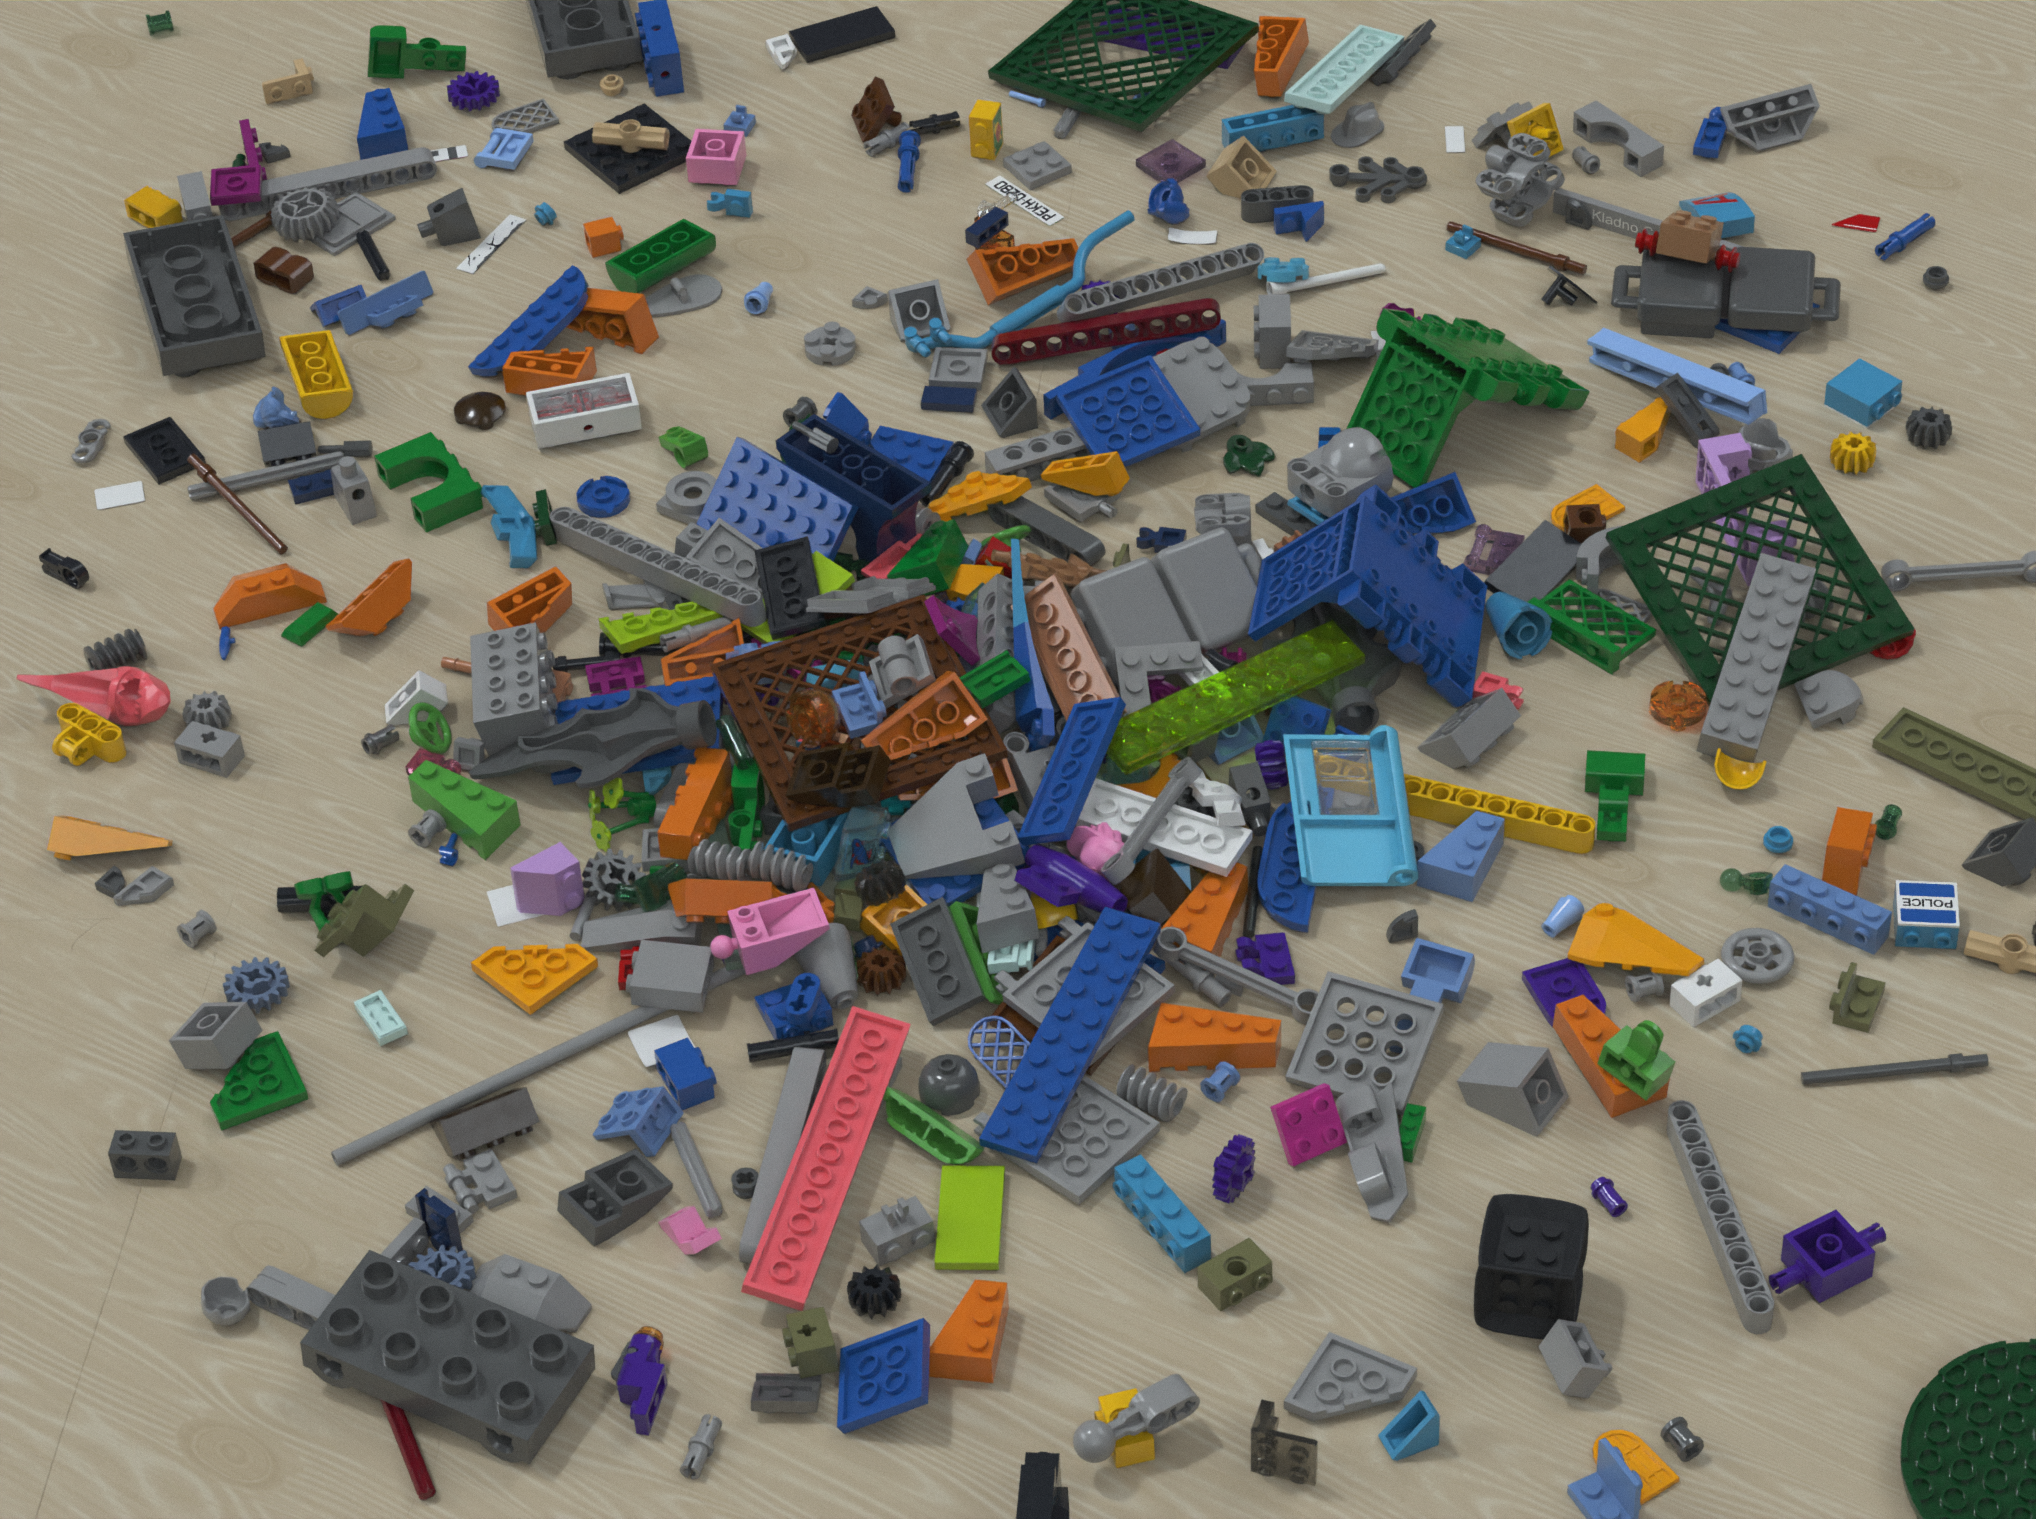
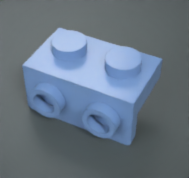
(860, 707)

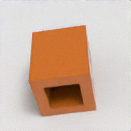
(603, 236)

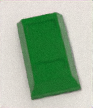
(309, 624)

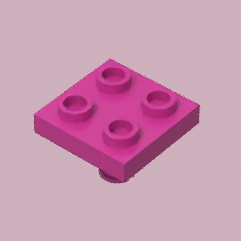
(1308, 1124)

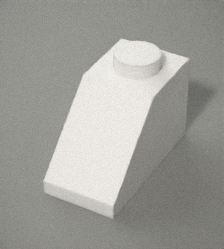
(418, 689)

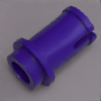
(1604, 1191)

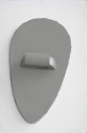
(684, 295)

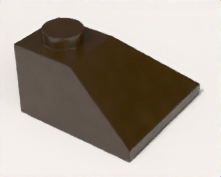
(1153, 888)

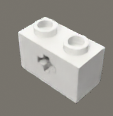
(1705, 992)

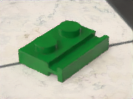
(995, 679)

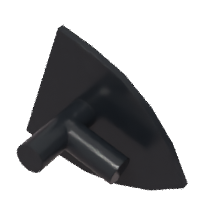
(1558, 289)

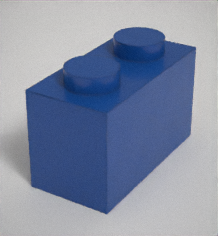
(685, 1073)

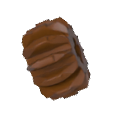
(881, 971)

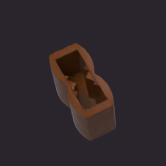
(283, 270)

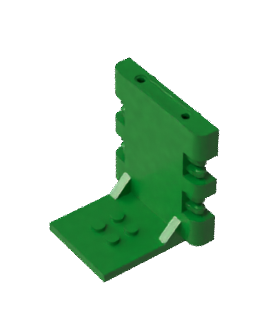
(1438, 370)

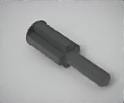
(817, 437)
(350, 448)

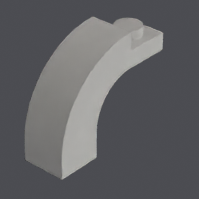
(1593, 558)

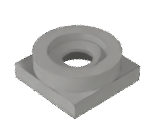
(677, 505)

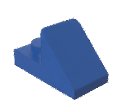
(1302, 217)

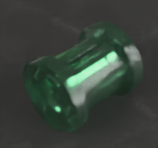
(159, 22)

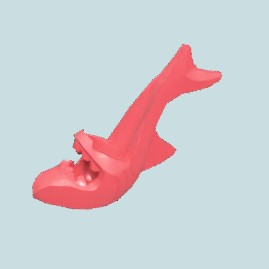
(118, 694)

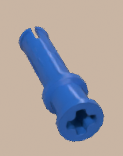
(908, 155)

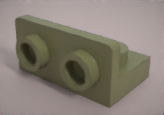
(1857, 1000)

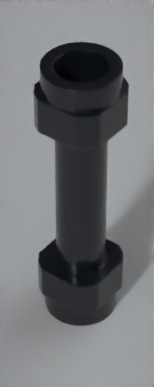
(564, 664)

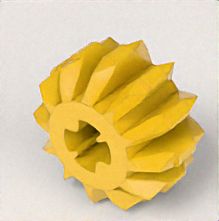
(1853, 453)

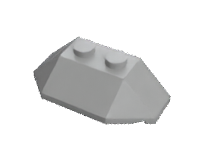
(1772, 118)
(531, 1292)

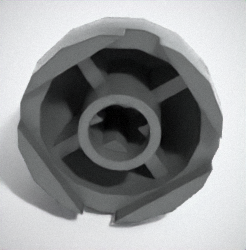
(949, 1084)

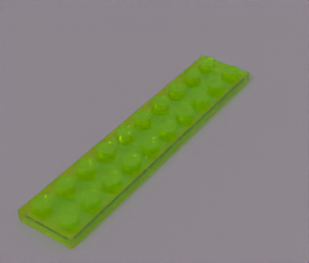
(1232, 696)

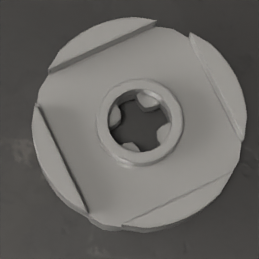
(820, 344)

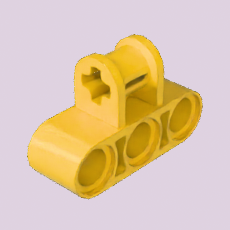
(87, 736)

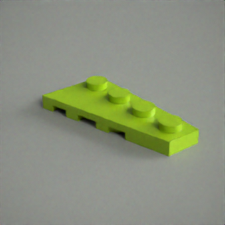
(639, 631)

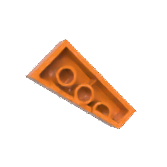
(1278, 52)

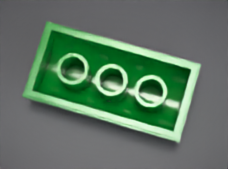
(660, 256)

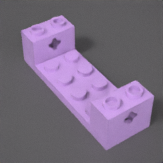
(1722, 462)

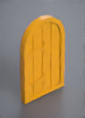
(1592, 495)
(1638, 1456)

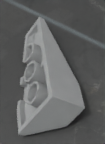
(631, 926)

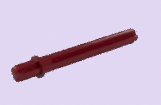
(410, 1451)

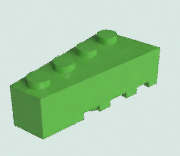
(469, 809)

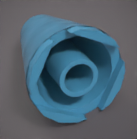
(1518, 624)

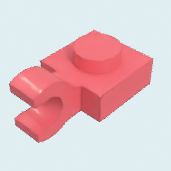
(1489, 682)

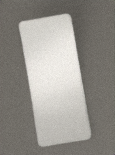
(1192, 237)

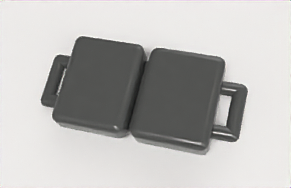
(1690, 297)

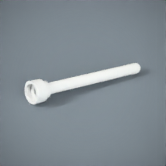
(1284, 287)

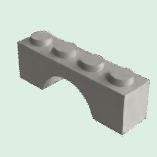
(1601, 124)
(1289, 386)

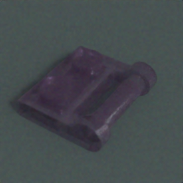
(1503, 546)

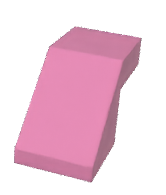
(688, 1230)

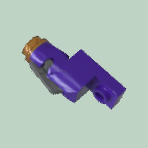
(641, 1377)

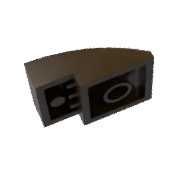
(839, 776)

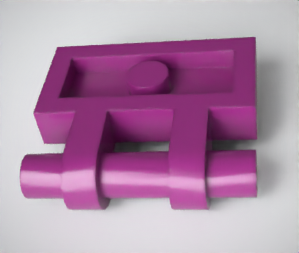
(615, 674)

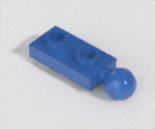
(1711, 135)

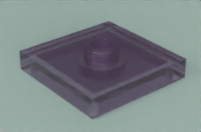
(1170, 161)

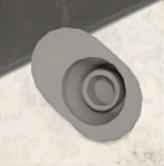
(1358, 126)

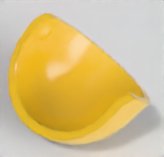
(1737, 773)
(1049, 914)

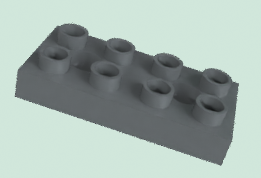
(584, 35)

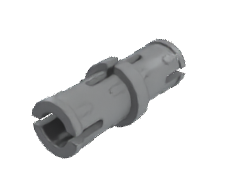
(885, 140)
(701, 1446)

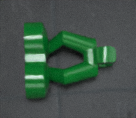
(315, 888)

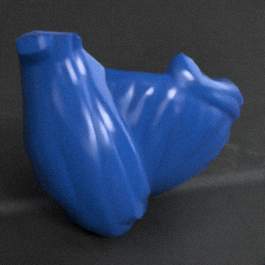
(1167, 202)

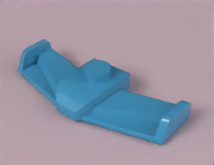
(512, 525)

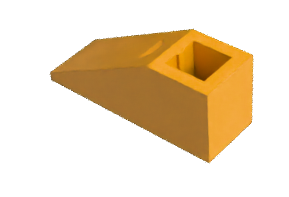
(1643, 431)

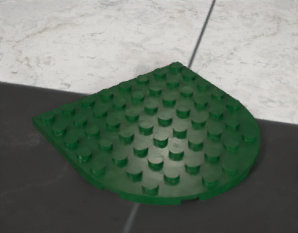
(1974, 1437)

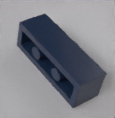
(986, 227)

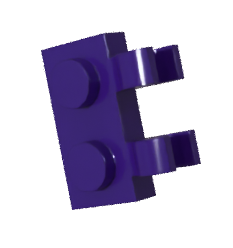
(1272, 954)

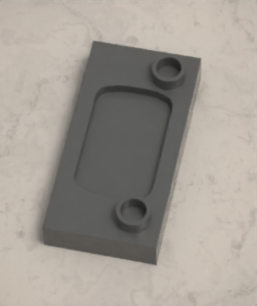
(194, 296)

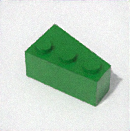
(934, 556)

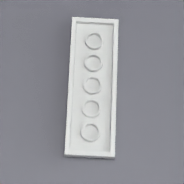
(1181, 834)

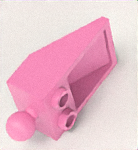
(772, 930)

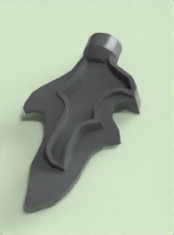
(1354, 691)
(606, 740)

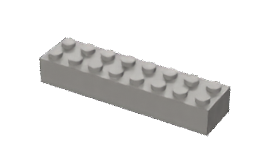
(1756, 658)

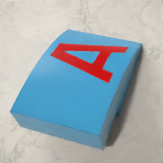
(1727, 208)

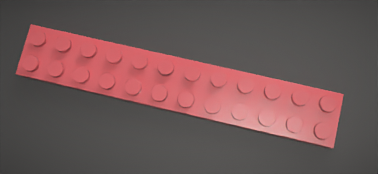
(826, 1159)

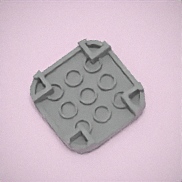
(1206, 386)

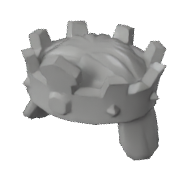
(1765, 444)

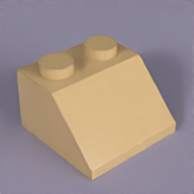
(1240, 169)

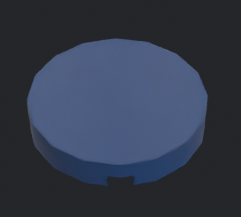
(603, 497)

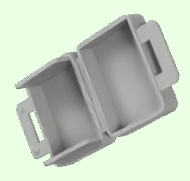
(1180, 595)

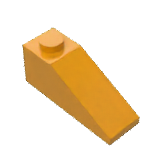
(1089, 474)

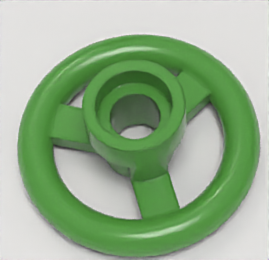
(1005, 536)
(426, 731)

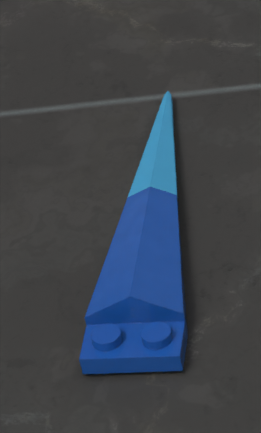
(1032, 701)

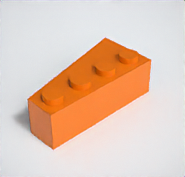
(1018, 268)
(617, 317)
(697, 804)
(1211, 909)
(1584, 1033)
(1206, 1037)

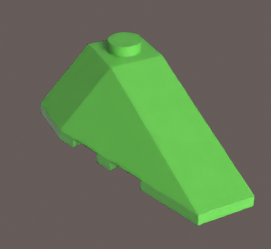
(966, 921)

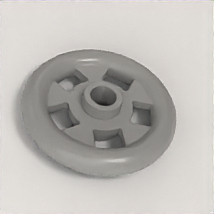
(1758, 955)

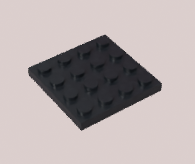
(625, 169)

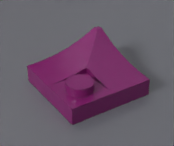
(955, 628)

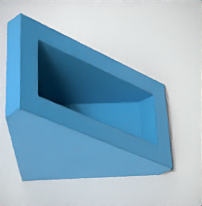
(1412, 1429)

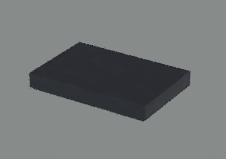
(162, 449)

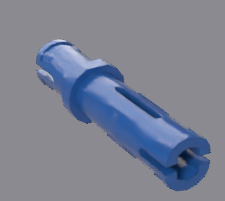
(1898, 240)

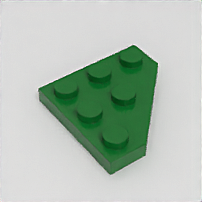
(258, 1084)

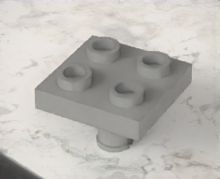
(1497, 125)

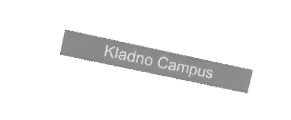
(1614, 217)

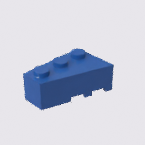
(380, 126)

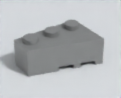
(1004, 910)

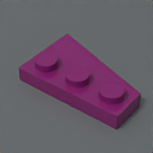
(250, 137)

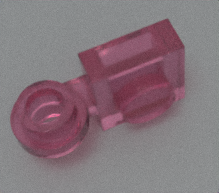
(422, 755)

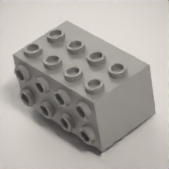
(512, 685)

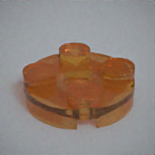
(1678, 716)

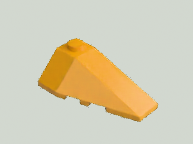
(83, 837)
(1624, 939)

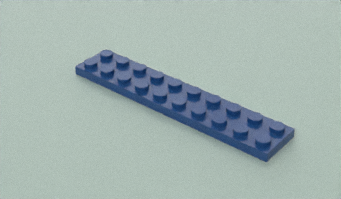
(1070, 1035)

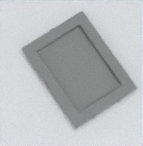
(355, 216)

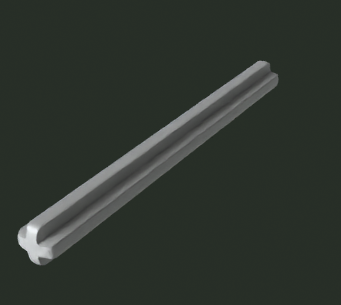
(268, 474)

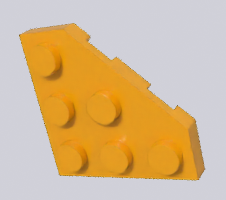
(978, 491)
(535, 973)

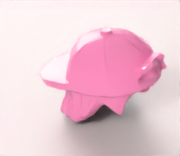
(1094, 845)

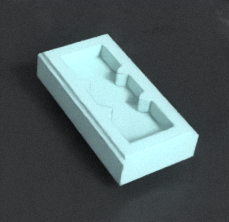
(380, 1018)

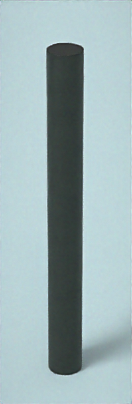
(1252, 894)

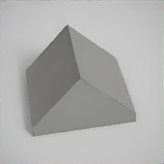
(916, 307)

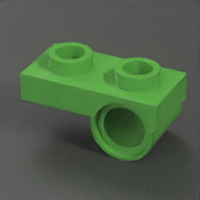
(686, 445)

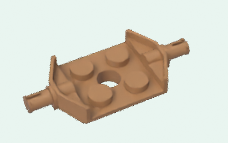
(1041, 569)

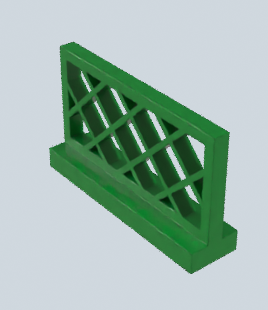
(1580, 635)

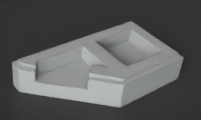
(145, 888)

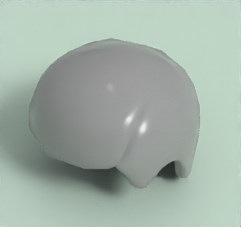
(224, 1301)

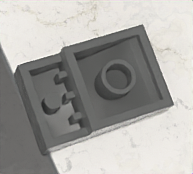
(613, 1196)

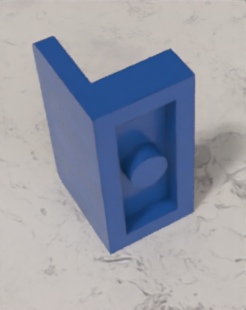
(329, 306)

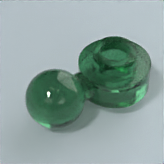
(1756, 882)

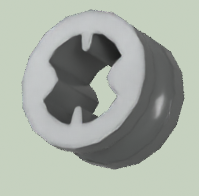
(746, 1176)

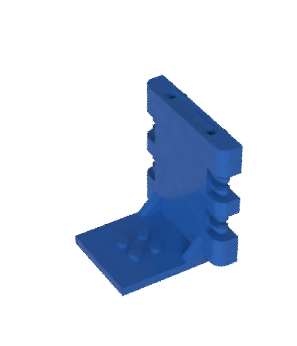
(1384, 583)

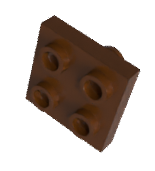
(874, 110)

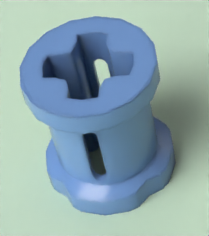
(1220, 1081)

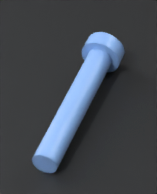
(1039, 101)

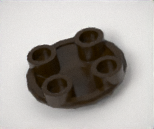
(479, 409)

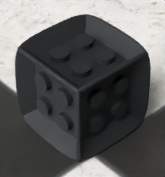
(1530, 1264)

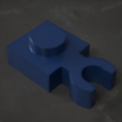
(1161, 539)

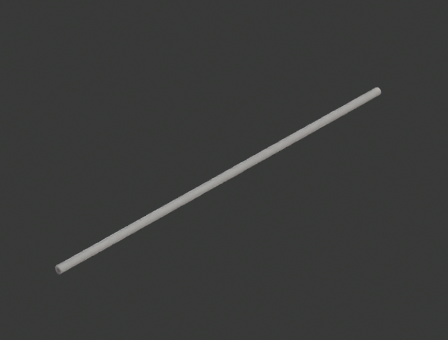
(514, 1074)

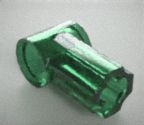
(653, 888)

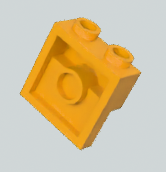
(877, 919)

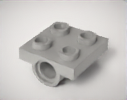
(901, 668)

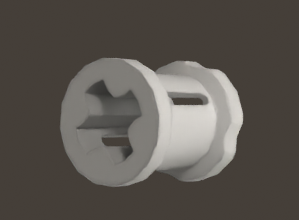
(427, 828)
(191, 933)
(1644, 985)

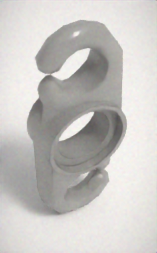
(88, 434)

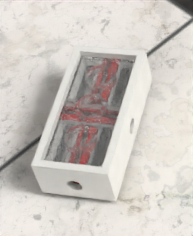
(583, 410)

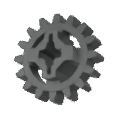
(612, 870)

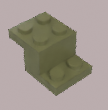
(363, 919)

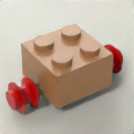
(1689, 239)

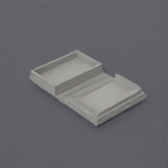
(869, 595)

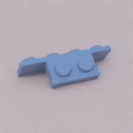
(387, 304)

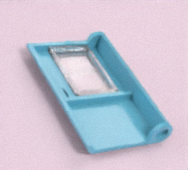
(1357, 809)

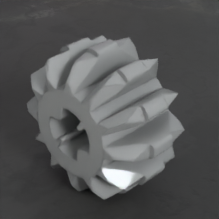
(208, 710)

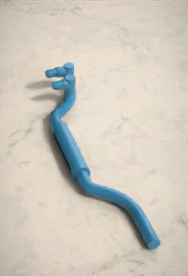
(1027, 313)

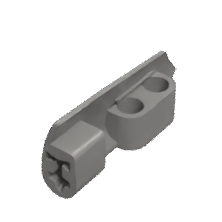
(1375, 1148)

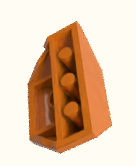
(266, 594)
(377, 603)

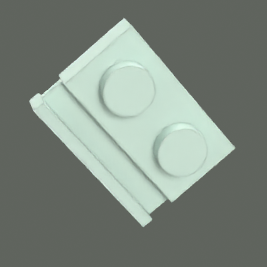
(1012, 958)

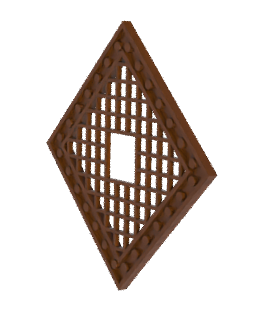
(741, 674)

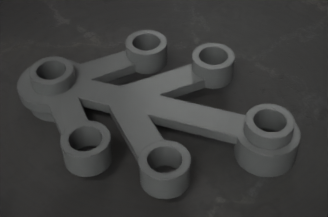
(1410, 177)

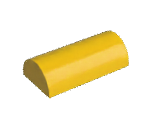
(317, 373)

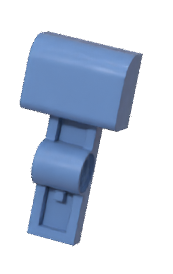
(1435, 974)

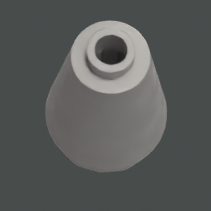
(833, 962)

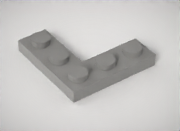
(1138, 662)

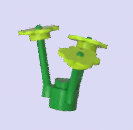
(640, 806)

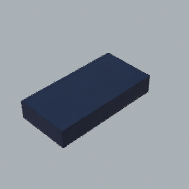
(948, 399)

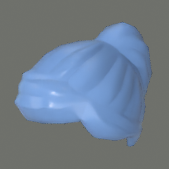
(273, 412)

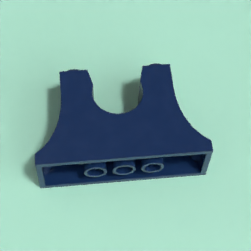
(865, 477)

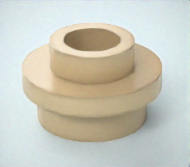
(611, 85)

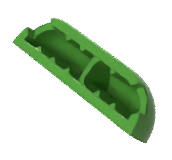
(929, 1129)

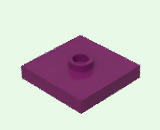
(236, 185)

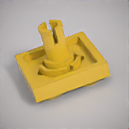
(1541, 126)

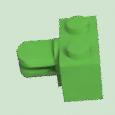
(1637, 1060)

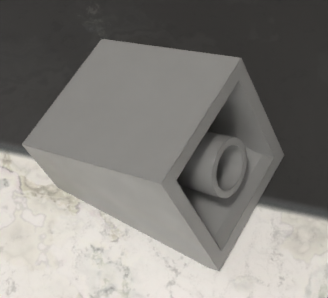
(1514, 1085)

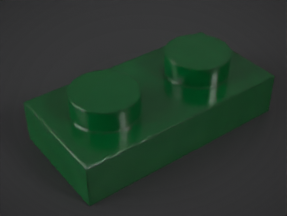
(542, 512)

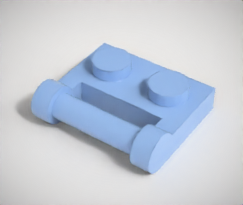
(510, 151)

